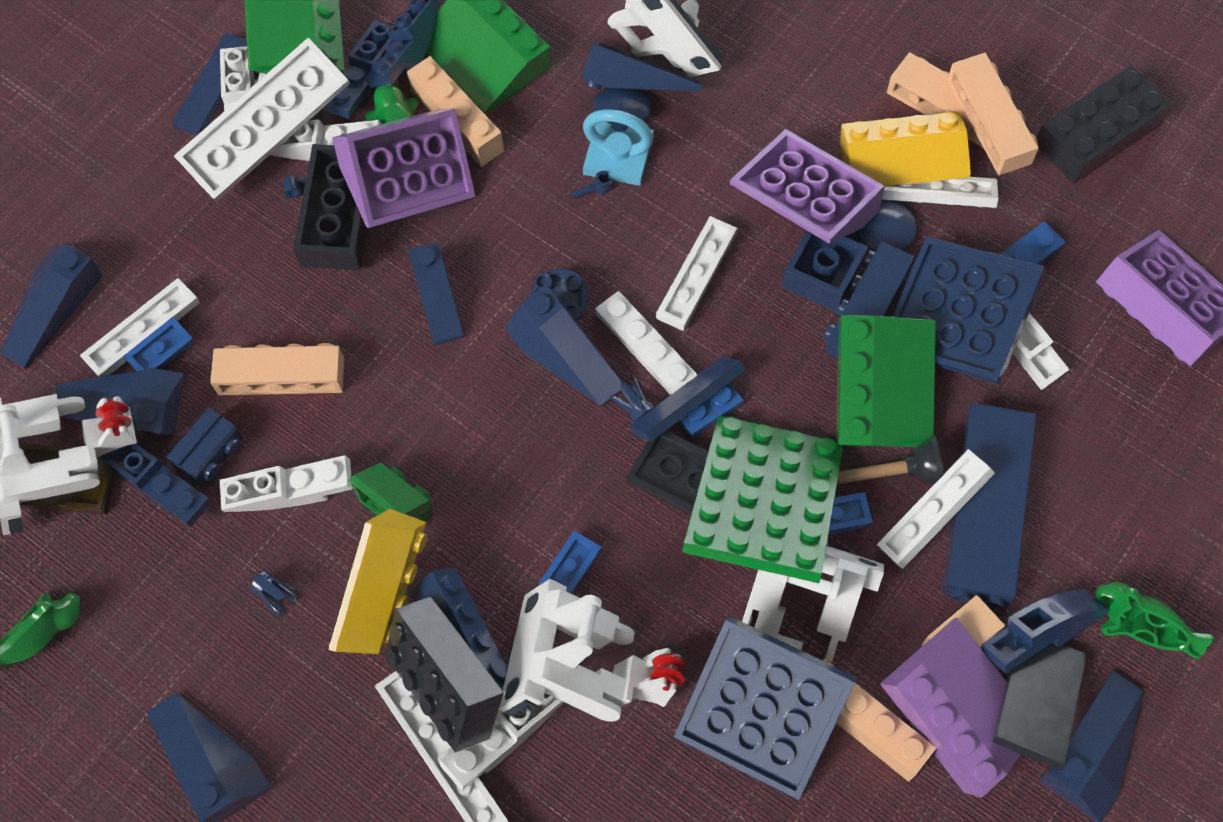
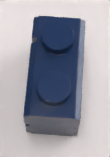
(205, 447)

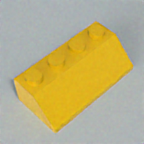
(908, 148)
(378, 582)

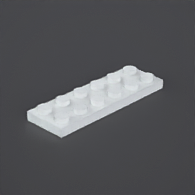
(262, 119)

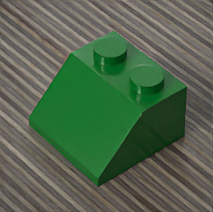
(386, 489)

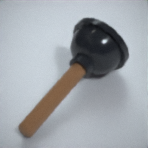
(924, 463)

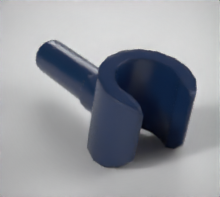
(597, 185)
(292, 186)

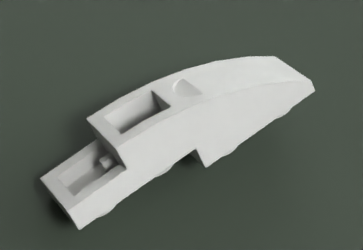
(235, 75)
(314, 132)
(1037, 355)
(285, 487)
(506, 736)

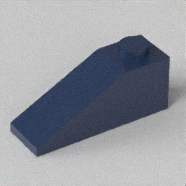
(436, 293)

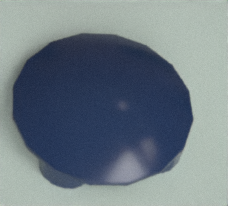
(626, 100)
(891, 225)
(568, 287)

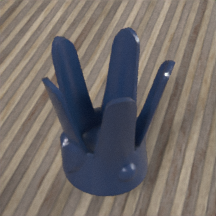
(639, 405)
(269, 588)

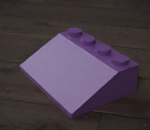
(405, 166)
(810, 187)
(1168, 295)
(954, 703)

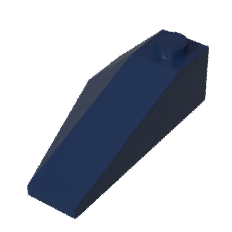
(616, 69)
(51, 297)
(556, 341)
(149, 393)
(1098, 749)
(208, 764)

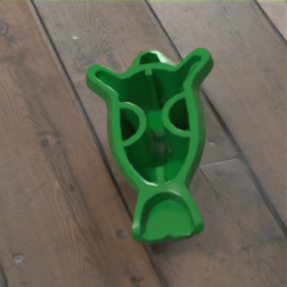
(391, 105)
(1148, 621)
(39, 627)

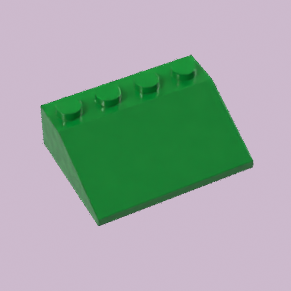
(280, 26)
(487, 50)
(885, 381)

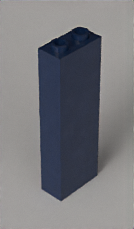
(989, 527)

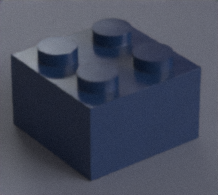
(824, 270)

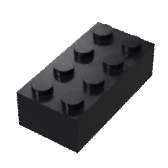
(1102, 124)
(329, 223)
(443, 674)

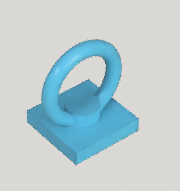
(618, 153)

